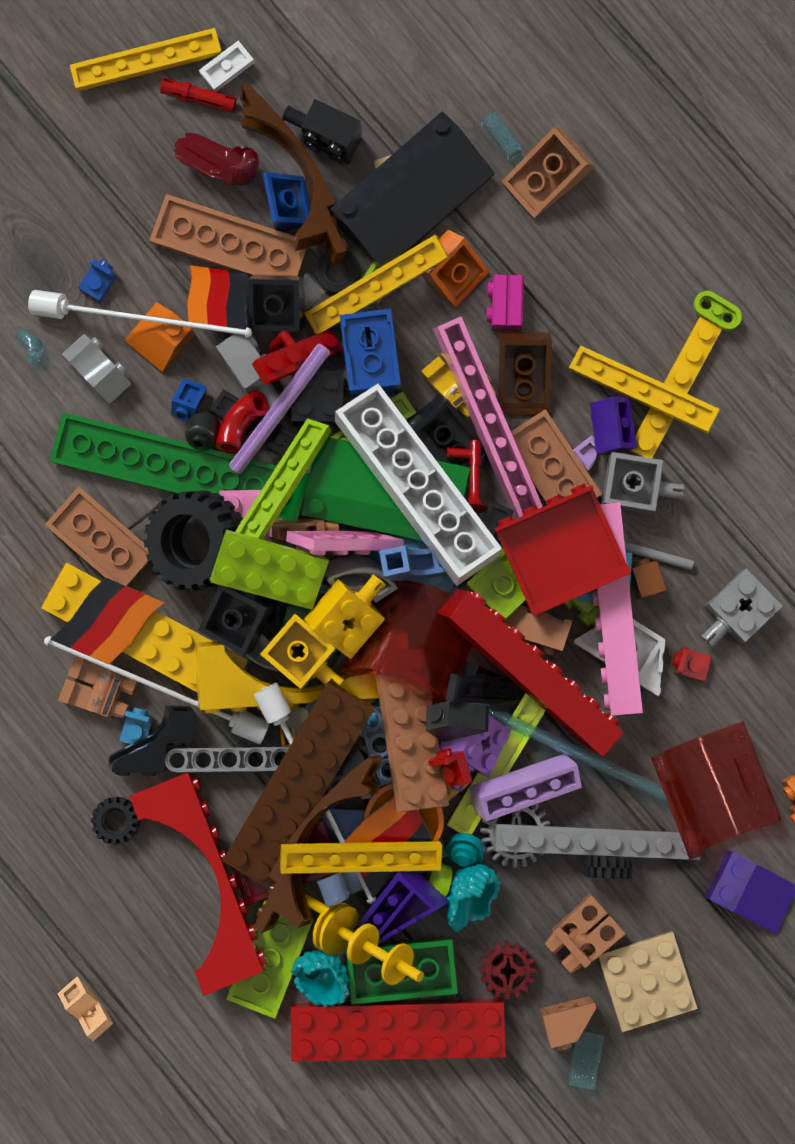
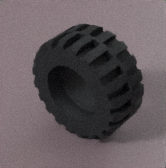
(166, 531)

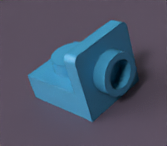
(136, 726)

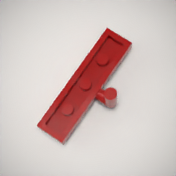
(289, 359)

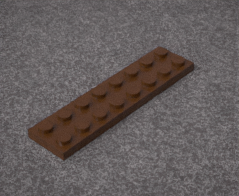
(299, 781)

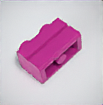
(506, 302)

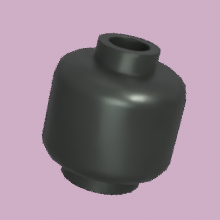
(202, 431)

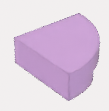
(586, 452)

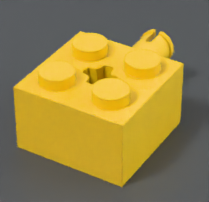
(347, 616)
(312, 665)

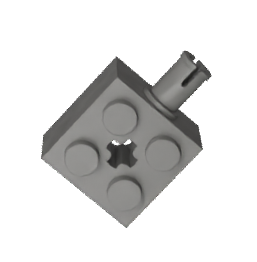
(238, 356)
(646, 475)
(726, 611)

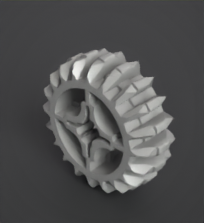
(513, 855)

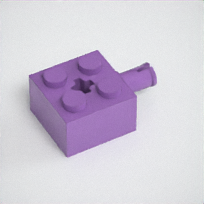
(480, 749)

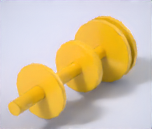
(336, 933)

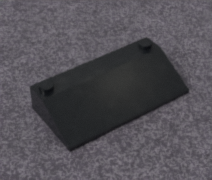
(412, 191)

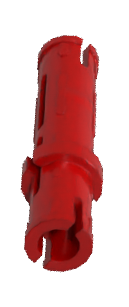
(188, 92)

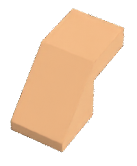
(86, 1008)

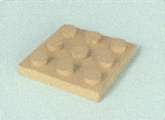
(647, 981)

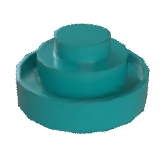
(465, 849)

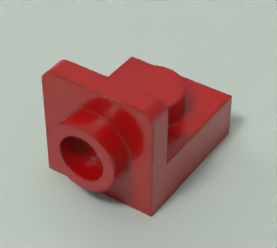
(691, 664)
(453, 766)

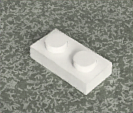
(226, 66)

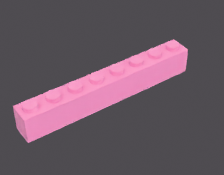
(487, 416)
(618, 633)

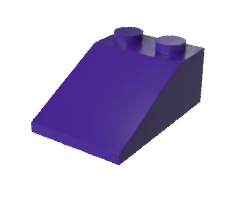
(751, 891)

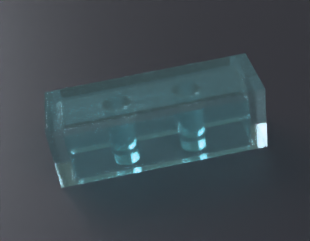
(501, 135)

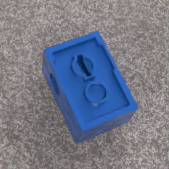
(370, 352)

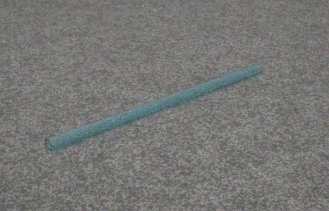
(577, 752)

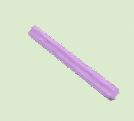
(279, 408)

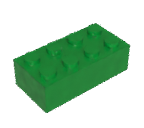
(431, 957)

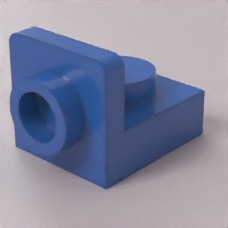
(98, 280)
(187, 399)

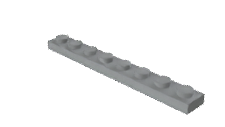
(589, 841)

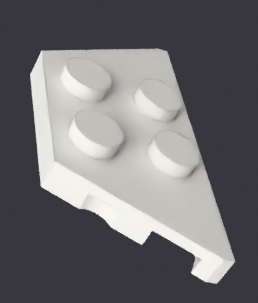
(648, 650)

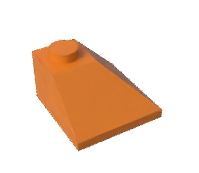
(160, 341)

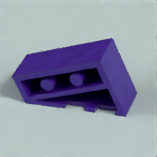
(402, 904)

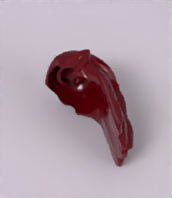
(231, 165)

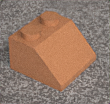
(566, 1021)

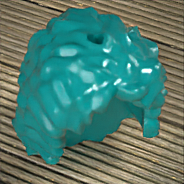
(471, 895)
(321, 978)

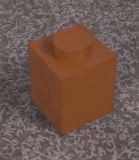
(647, 579)

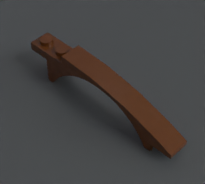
(320, 224)
(287, 893)

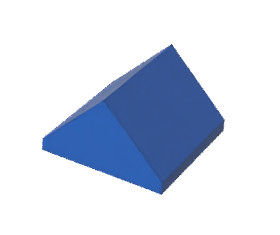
(287, 200)

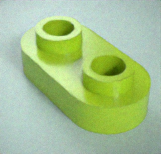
(718, 308)

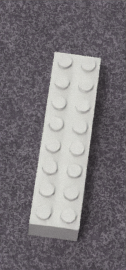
(417, 484)

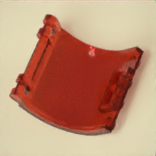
(413, 641)
(715, 788)

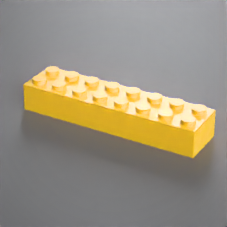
(159, 642)

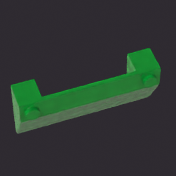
(349, 493)

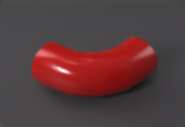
(238, 419)

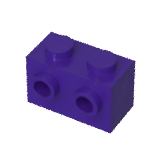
(613, 425)

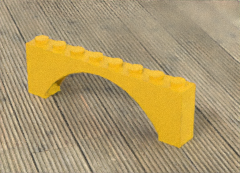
(227, 685)

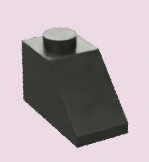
(456, 720)

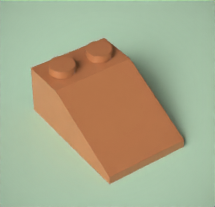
(548, 172)

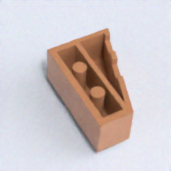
(540, 630)

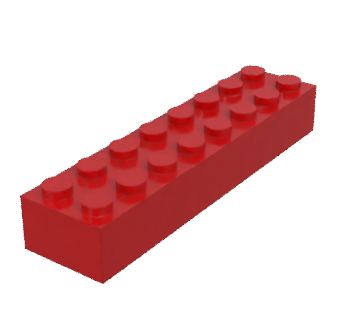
(530, 672)
(398, 1030)

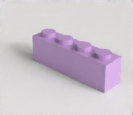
(525, 787)

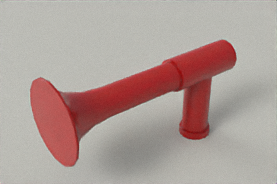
(474, 457)

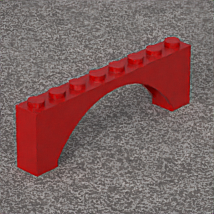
(234, 949)

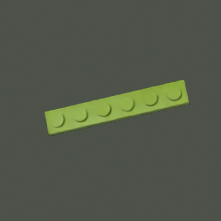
(284, 479)

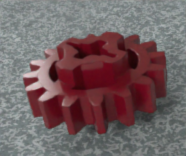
(519, 969)

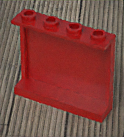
(561, 549)

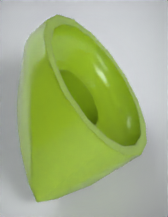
(440, 879)

